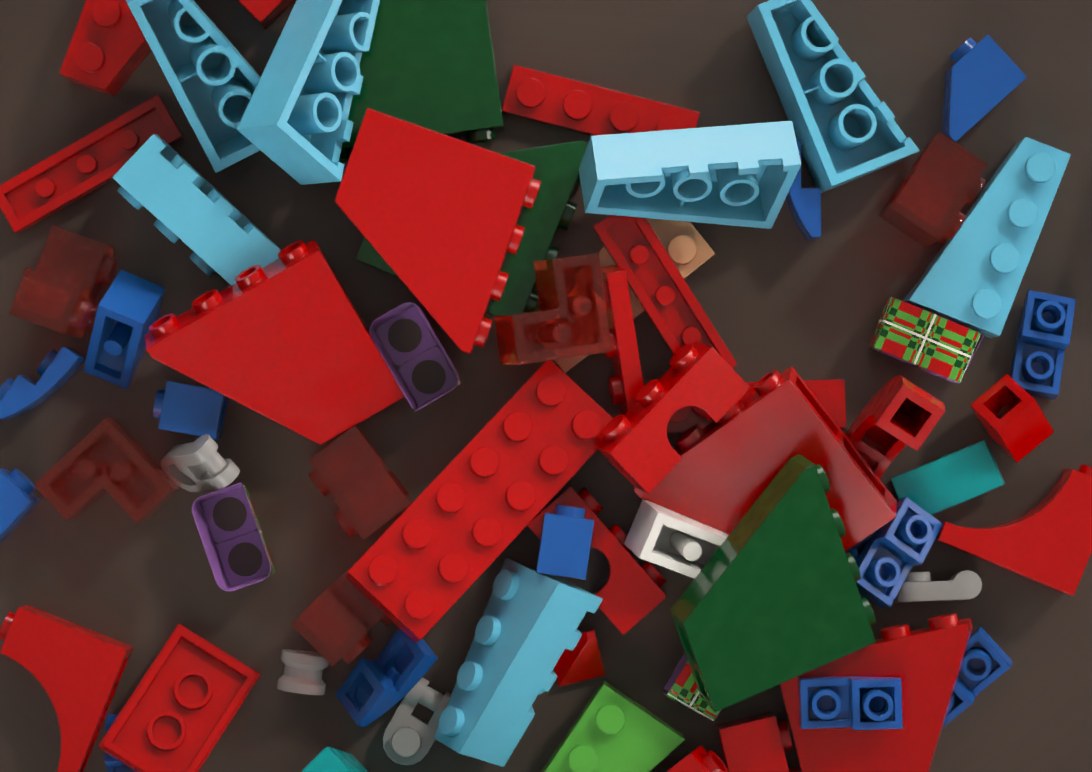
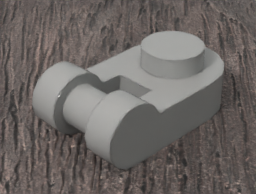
(199, 466)
(920, 588)
(409, 737)

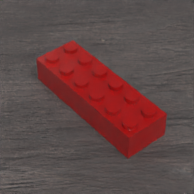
(480, 501)

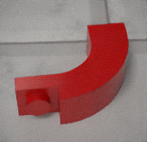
(891, 420)

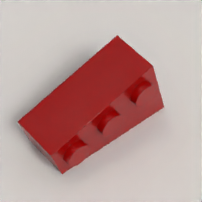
(105, 47)

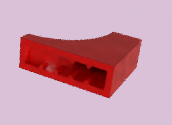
(1044, 544)
(75, 669)

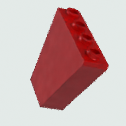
(438, 217)
(282, 346)
(740, 455)
(928, 669)

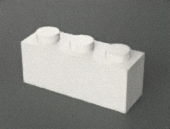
(672, 539)

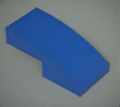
(805, 206)
(381, 683)

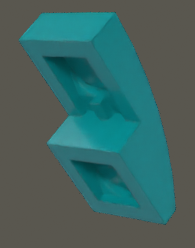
(950, 478)

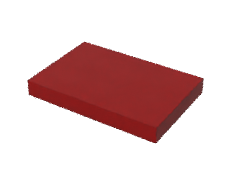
(179, 707)

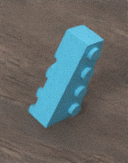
(204, 73)
(309, 86)
(825, 95)
(693, 173)
(193, 211)
(986, 259)
(512, 661)

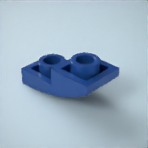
(1042, 342)
(25, 393)
(894, 551)
(980, 667)
(850, 702)

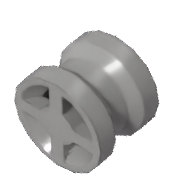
(302, 672)

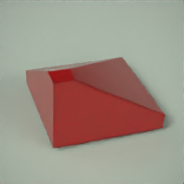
(582, 662)

